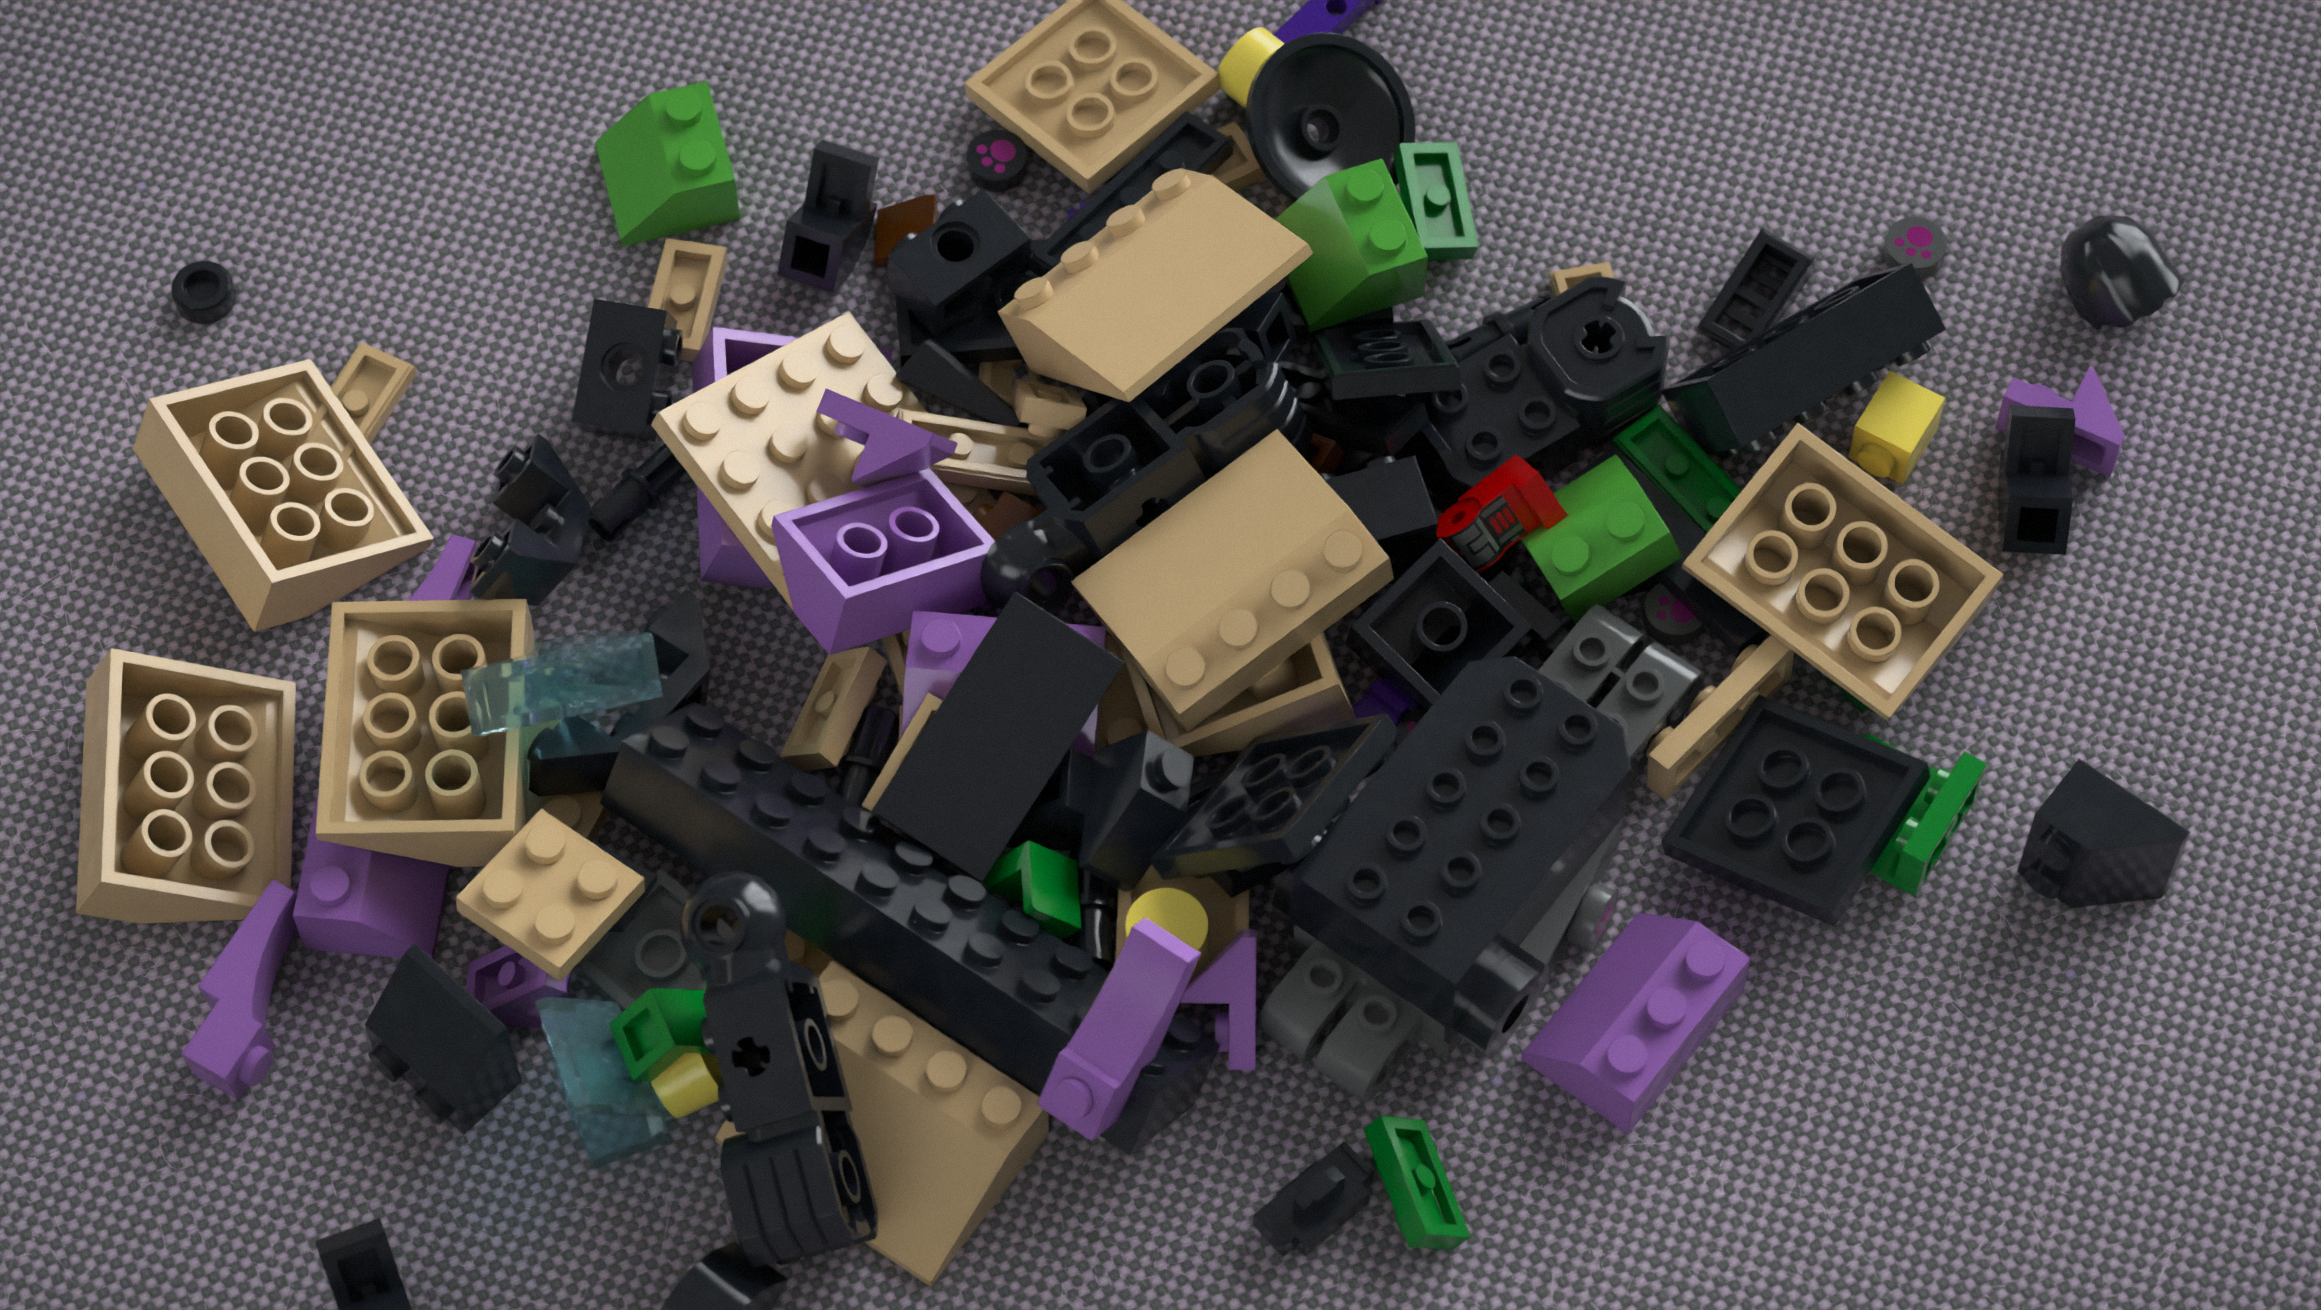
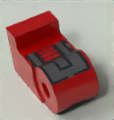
(1499, 513)

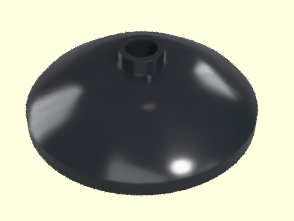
(1341, 91)

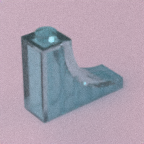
(562, 680)

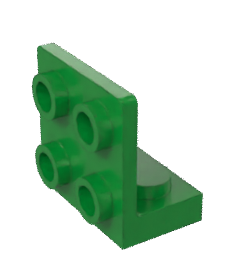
(1929, 823)

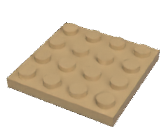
(765, 448)

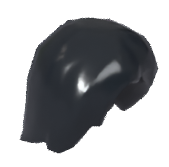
(2116, 272)

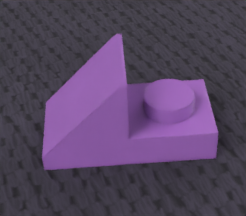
(2096, 430)
(891, 444)
(1231, 980)
(511, 985)

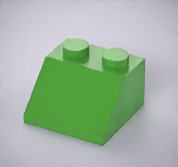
(668, 166)
(1360, 247)
(1605, 541)

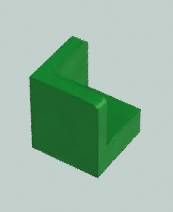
(1041, 883)
(659, 1030)

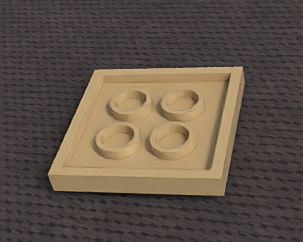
(1092, 88)

